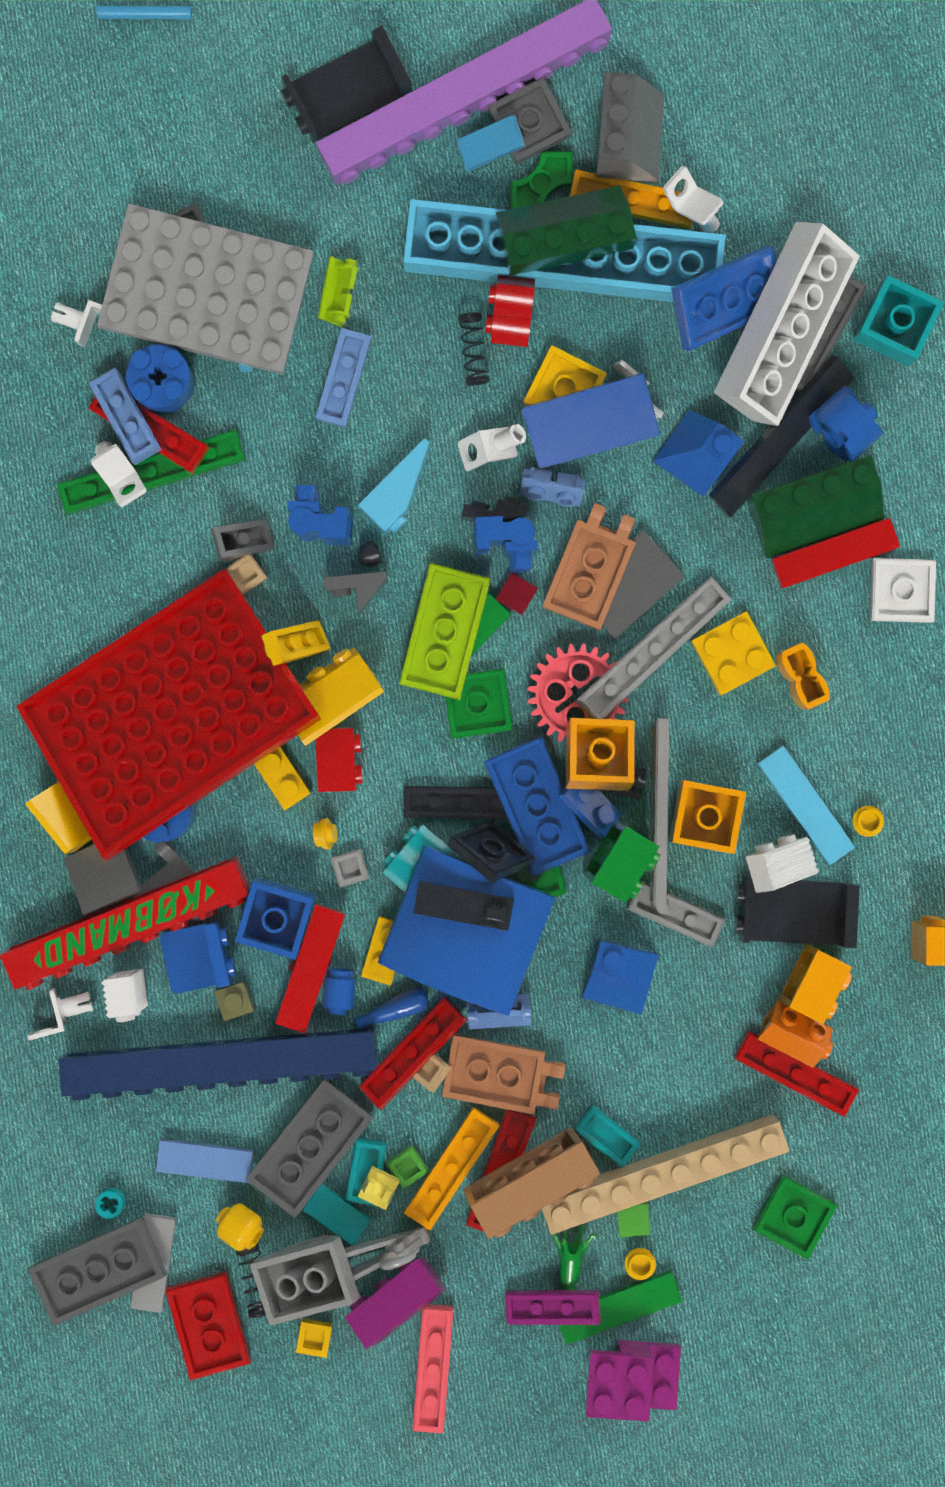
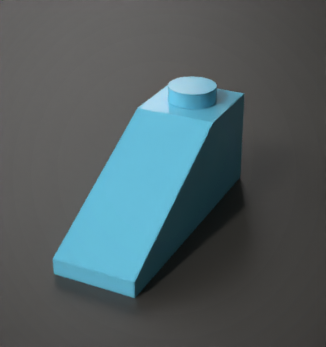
(394, 494)

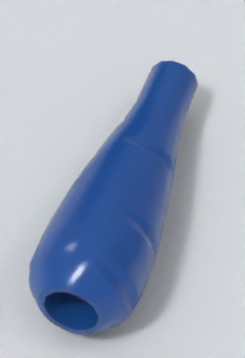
(400, 1006)

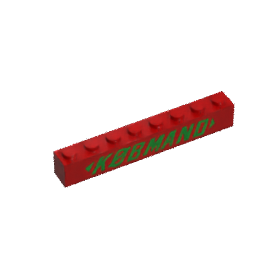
(125, 923)

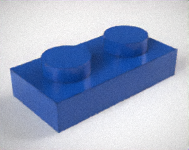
(591, 808)

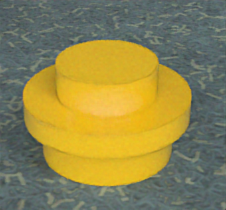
(868, 821)
(325, 834)
(640, 1263)

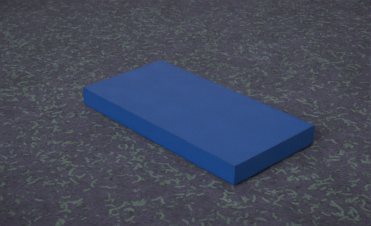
(721, 298)
(591, 420)
(530, 798)

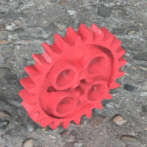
(560, 671)

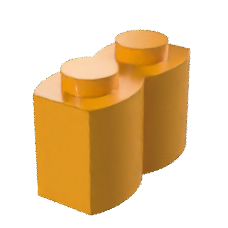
(805, 683)

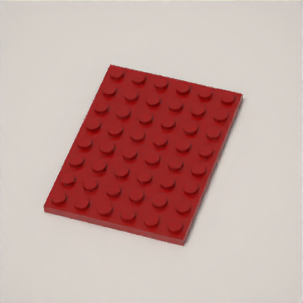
(166, 714)

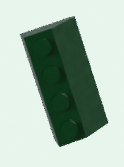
(566, 230)
(817, 507)

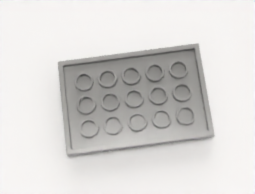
(205, 289)

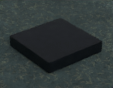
(491, 851)

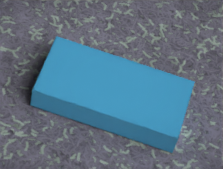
(491, 143)

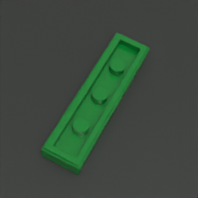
(628, 1304)

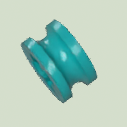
(111, 1193)

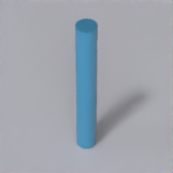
(144, 12)

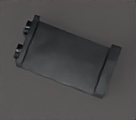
(347, 87)
(799, 913)

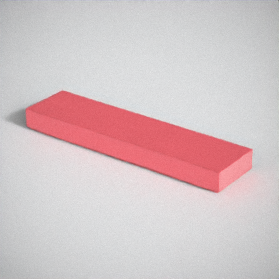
(433, 1368)

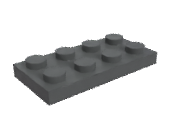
(309, 1147)
(97, 1271)

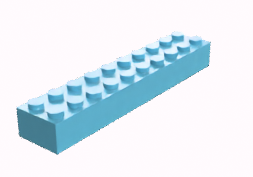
(468, 245)

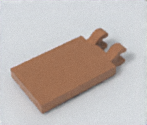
(591, 570)
(500, 1075)

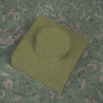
(234, 1000)

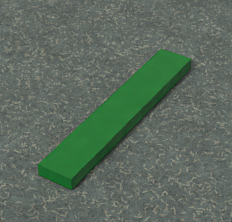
(154, 472)

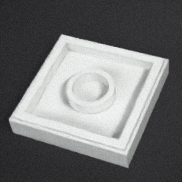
(902, 590)

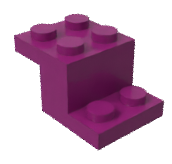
(632, 1380)

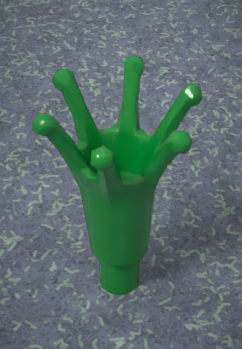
(571, 1257)

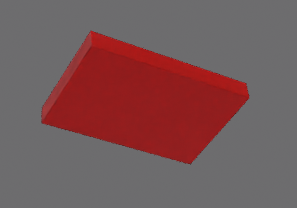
(208, 1325)

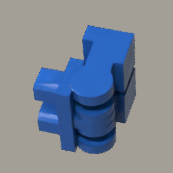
(311, 522)
(514, 537)

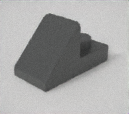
(242, 539)
(366, 586)

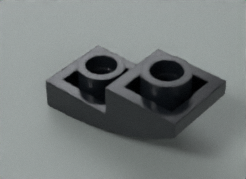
(509, 508)

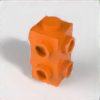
(796, 1034)

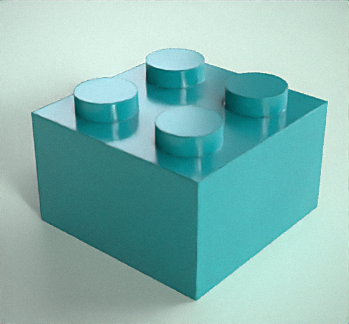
(898, 321)

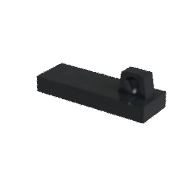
(463, 905)

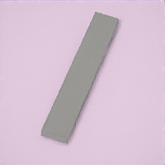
(653, 649)
(659, 811)

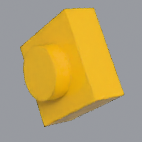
(314, 1337)

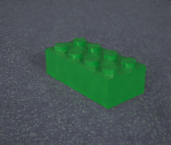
(622, 862)

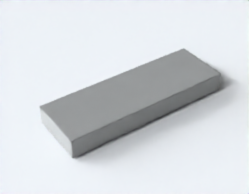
(679, 916)
(162, 1234)

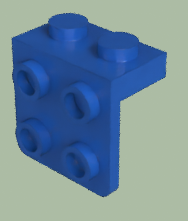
(198, 957)

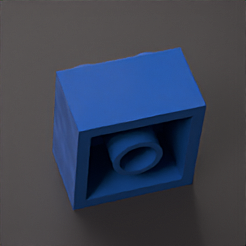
(275, 918)

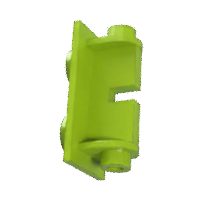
(335, 296)

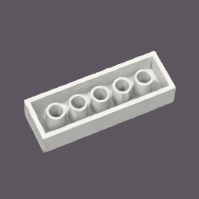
(787, 323)

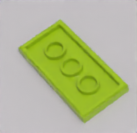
(444, 631)

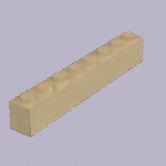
(669, 1172)

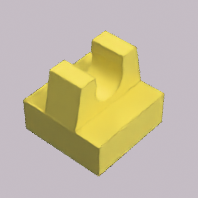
(378, 1187)

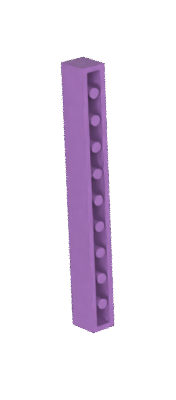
(464, 91)

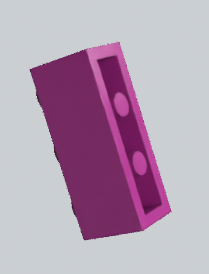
(394, 1302)

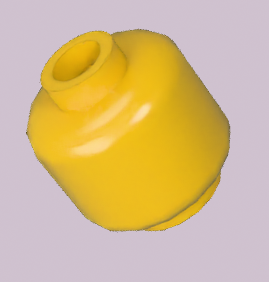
(239, 1227)

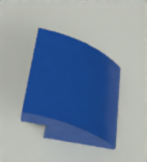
(461, 957)

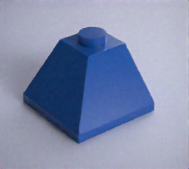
(698, 451)
(620, 975)

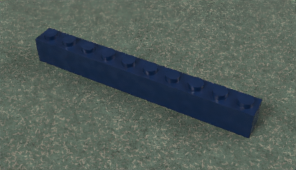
(218, 1062)

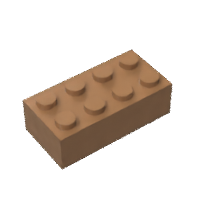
(531, 1183)

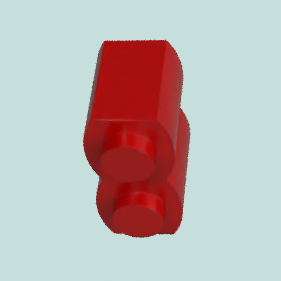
(512, 310)

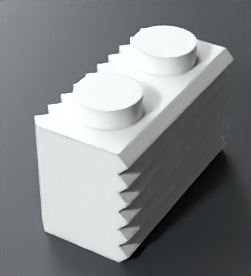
(781, 864)
(125, 994)

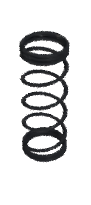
(472, 317)
(256, 1311)

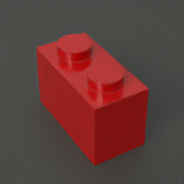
(337, 760)

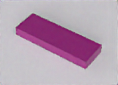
(552, 1307)

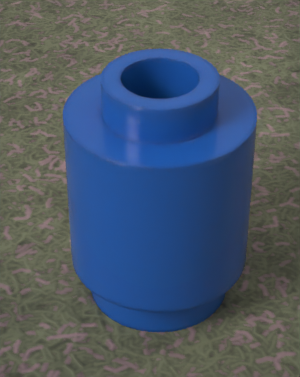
(339, 991)

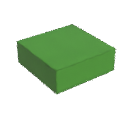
(407, 1166)
(634, 1221)

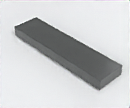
(845, 307)

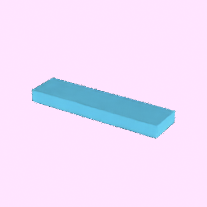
(805, 805)

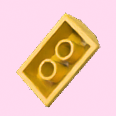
(338, 691)

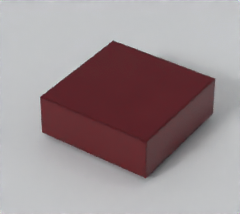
(516, 594)

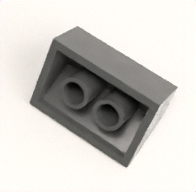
(629, 129)

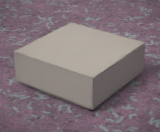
(350, 868)

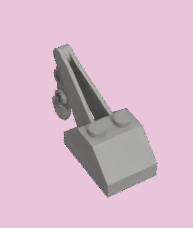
(317, 1274)

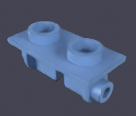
(538, 486)
(484, 1018)

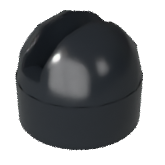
(369, 554)

